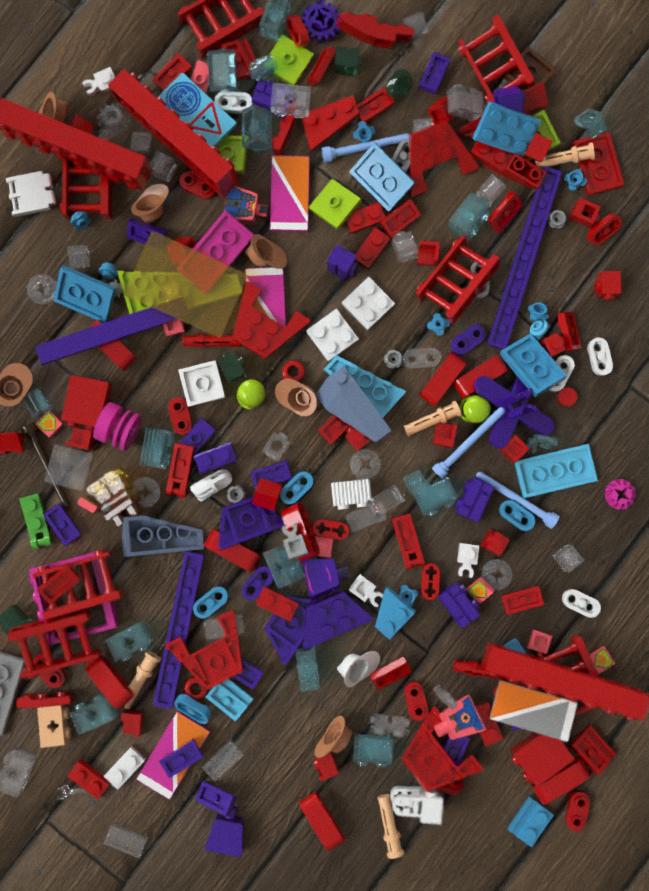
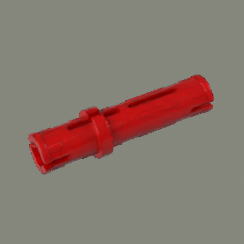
(208, 341)
(473, 668)

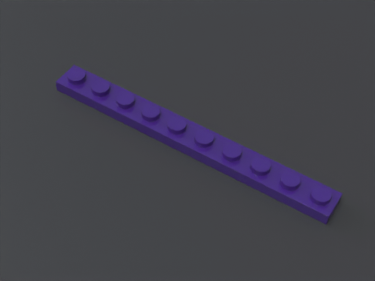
(524, 259)

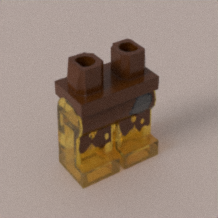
(115, 496)

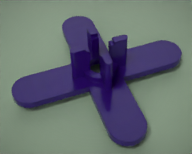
(507, 422)

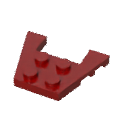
(432, 147)
(259, 331)
(216, 661)
(430, 762)

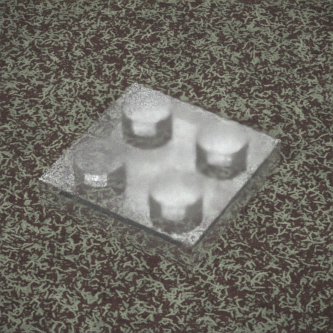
(68, 467)

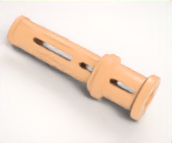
(575, 154)
(441, 415)
(143, 672)
(391, 834)

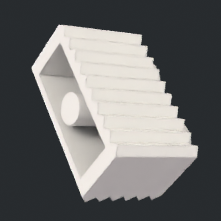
(351, 492)

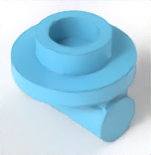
(539, 328)

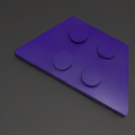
(245, 522)
(331, 618)
(286, 634)

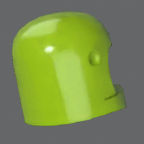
(251, 394)
(475, 409)

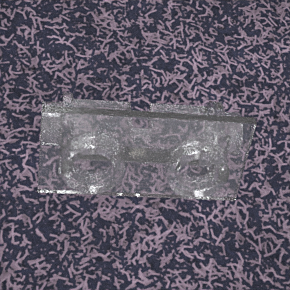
(396, 727)

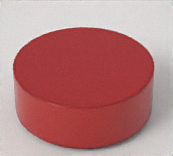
(566, 397)

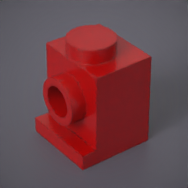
(589, 209)
(553, 344)
(494, 542)
(327, 766)

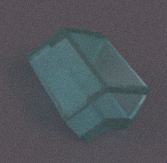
(36, 403)

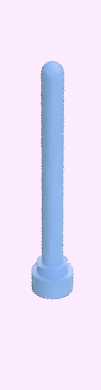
(331, 153)
(442, 468)
(549, 519)

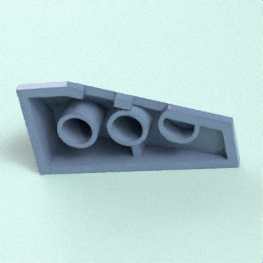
(348, 402)
(153, 536)

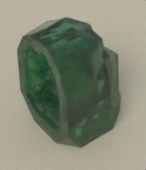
(399, 84)

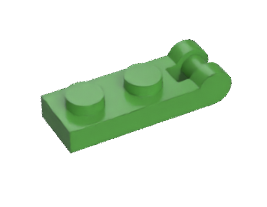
(35, 521)

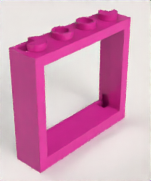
(109, 607)

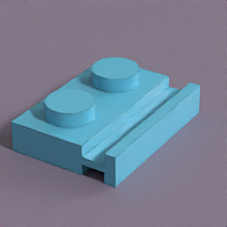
(230, 698)

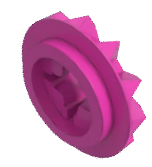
(611, 495)

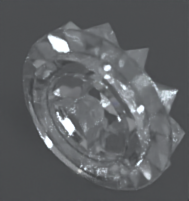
(49, 291)
(365, 454)
(152, 486)
(504, 569)

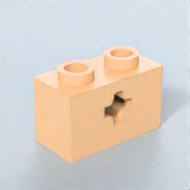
(49, 733)

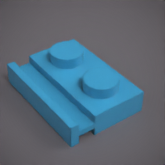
(530, 821)

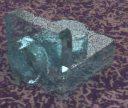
(592, 121)
(544, 442)
(415, 482)

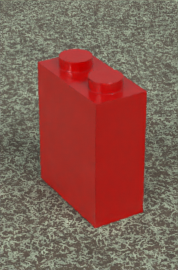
(85, 401)
(540, 757)

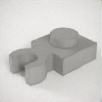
(294, 544)

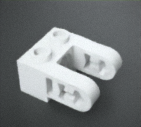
(424, 804)

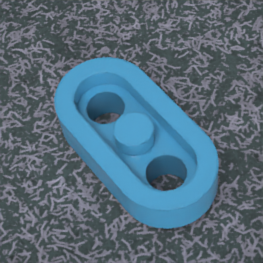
(297, 489)
(516, 514)
(211, 602)
(192, 709)

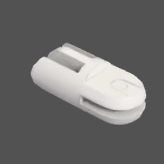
(211, 484)

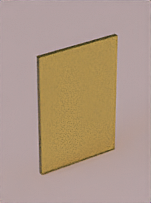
(185, 284)

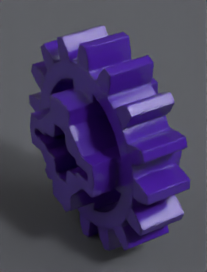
(327, 16)

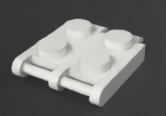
(31, 193)

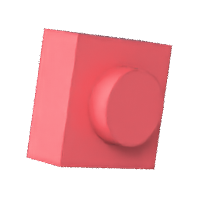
(325, 546)

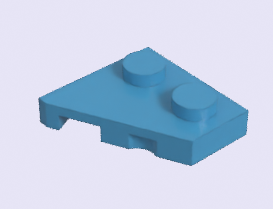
(392, 613)

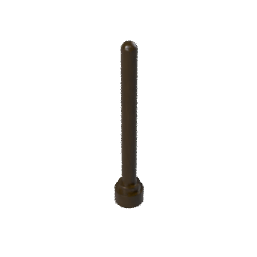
(30, 432)

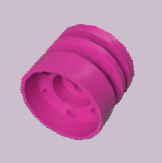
(114, 425)

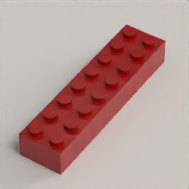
(174, 133)
(74, 145)
(565, 680)

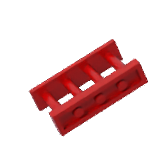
(222, 35)
(506, 45)
(103, 189)
(465, 295)
(92, 598)
(59, 624)
(585, 664)

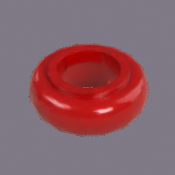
(296, 364)
(188, 691)

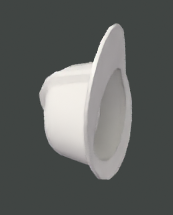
(357, 667)

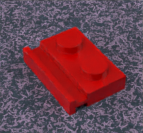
(243, 58)
(593, 750)

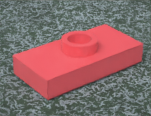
(201, 75)

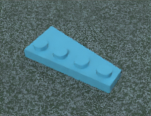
(379, 392)

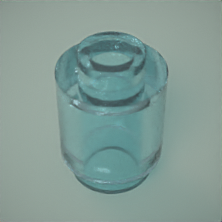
(262, 67)

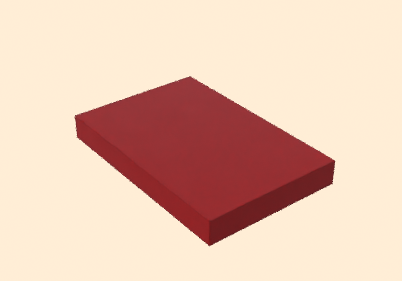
(603, 172)

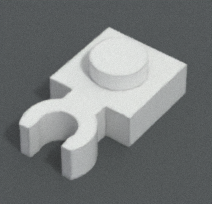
(100, 83)
(467, 555)
(365, 589)

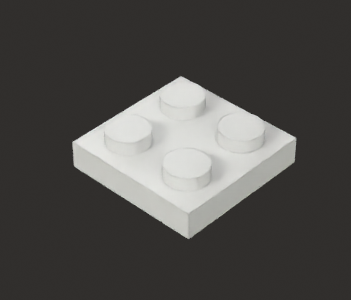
(368, 303)
(332, 335)
(202, 383)

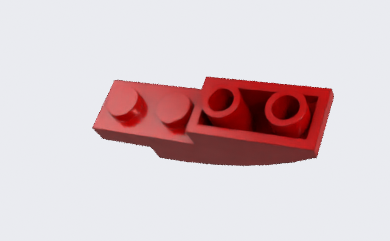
(366, 29)
(508, 165)

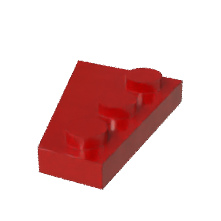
(328, 120)

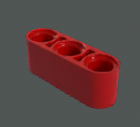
(117, 352)
(492, 368)
(442, 379)
(298, 515)
(237, 554)
(110, 682)
(562, 781)
(322, 821)

